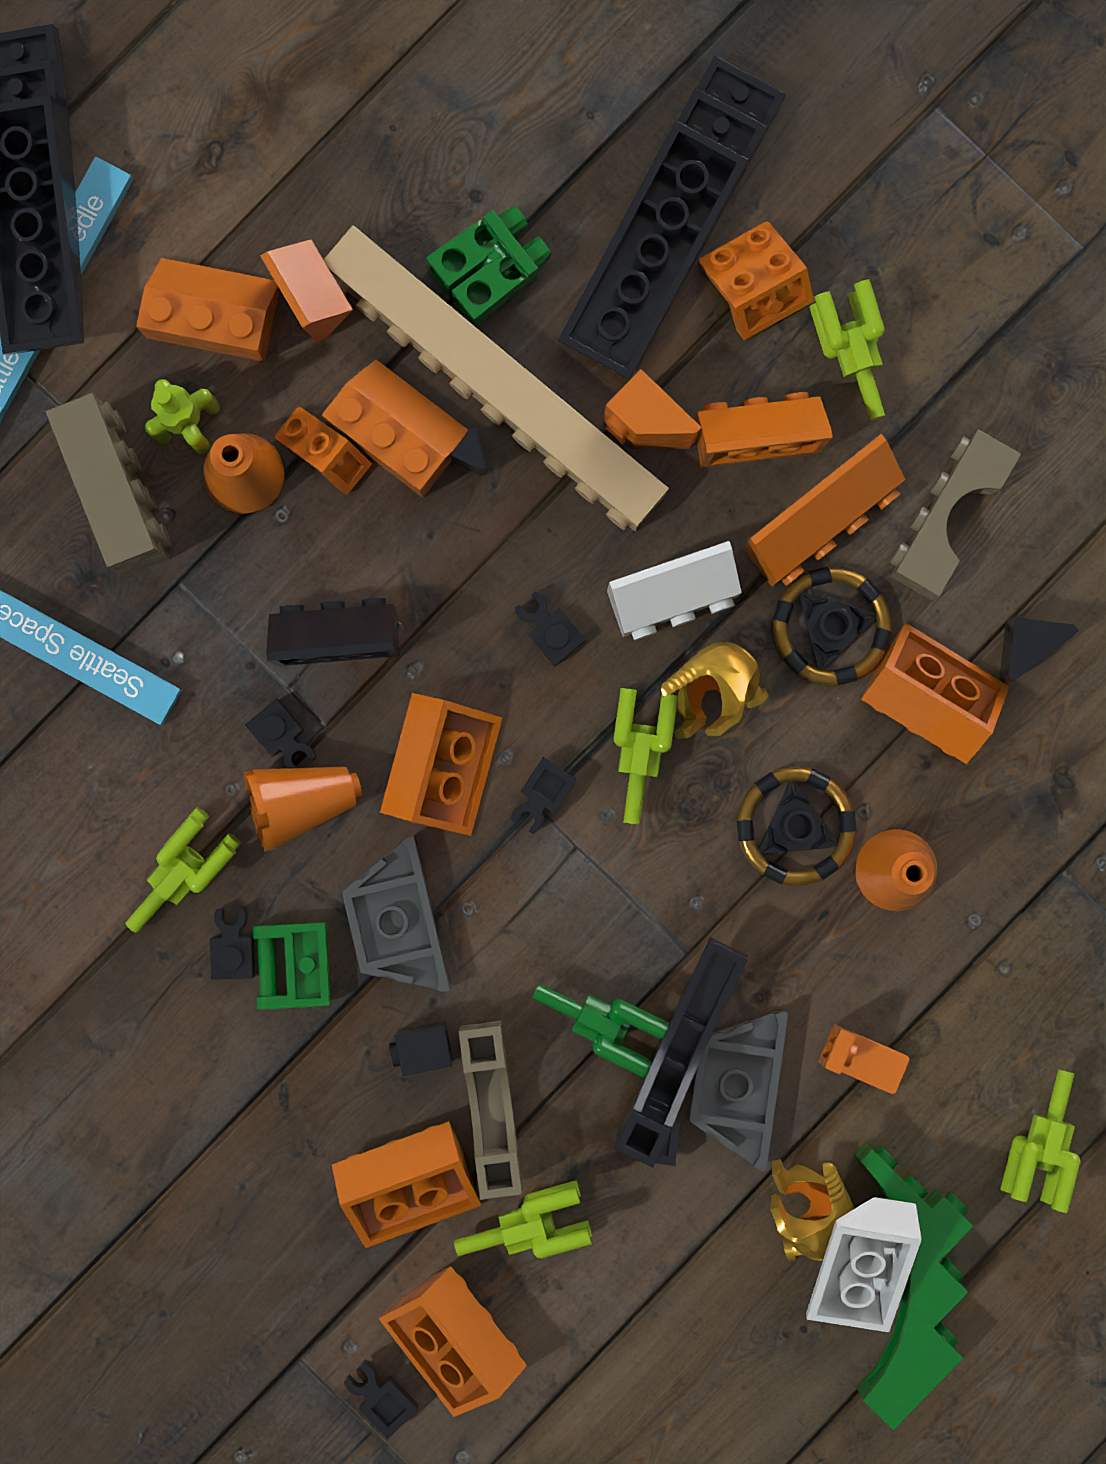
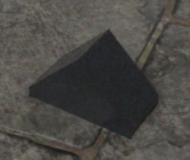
(1028, 643)

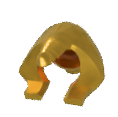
(718, 668)
(829, 1202)

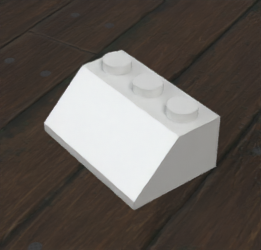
(675, 591)
(867, 1265)

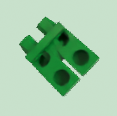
(487, 264)

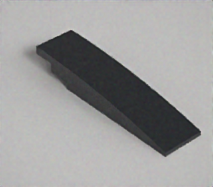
(37, 198)
(672, 217)

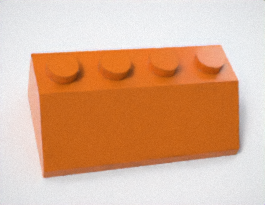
(825, 512)

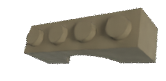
(928, 559)
(491, 1110)

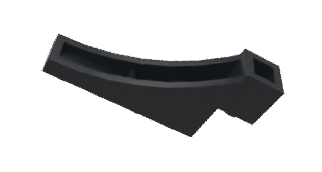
(679, 1053)

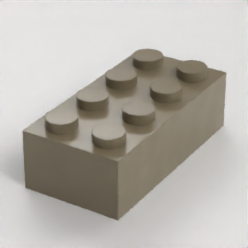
(108, 484)

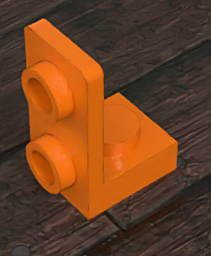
(323, 449)
(863, 1059)

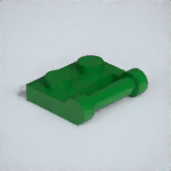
(305, 965)

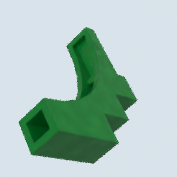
(917, 1351)

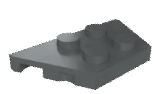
(395, 921)
(739, 1086)

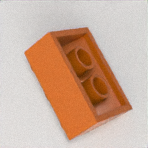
(208, 309)
(395, 426)
(762, 429)
(936, 694)
(441, 764)
(405, 1185)
(453, 1342)

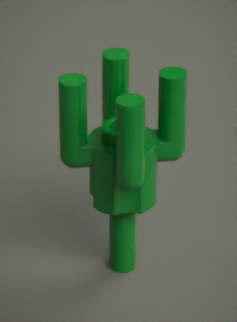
(606, 1025)

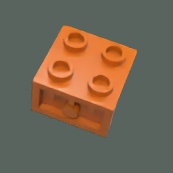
(758, 279)

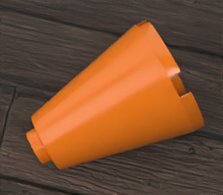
(243, 473)
(297, 800)
(883, 869)

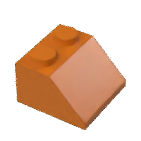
(648, 417)

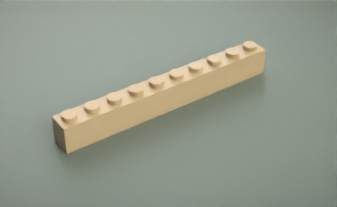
(495, 380)

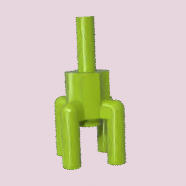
(853, 342)
(180, 414)
(641, 747)
(182, 869)
(1047, 1150)
(533, 1226)

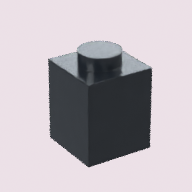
(422, 1048)

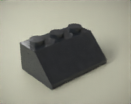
(333, 633)

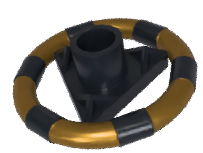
(832, 626)
(796, 826)

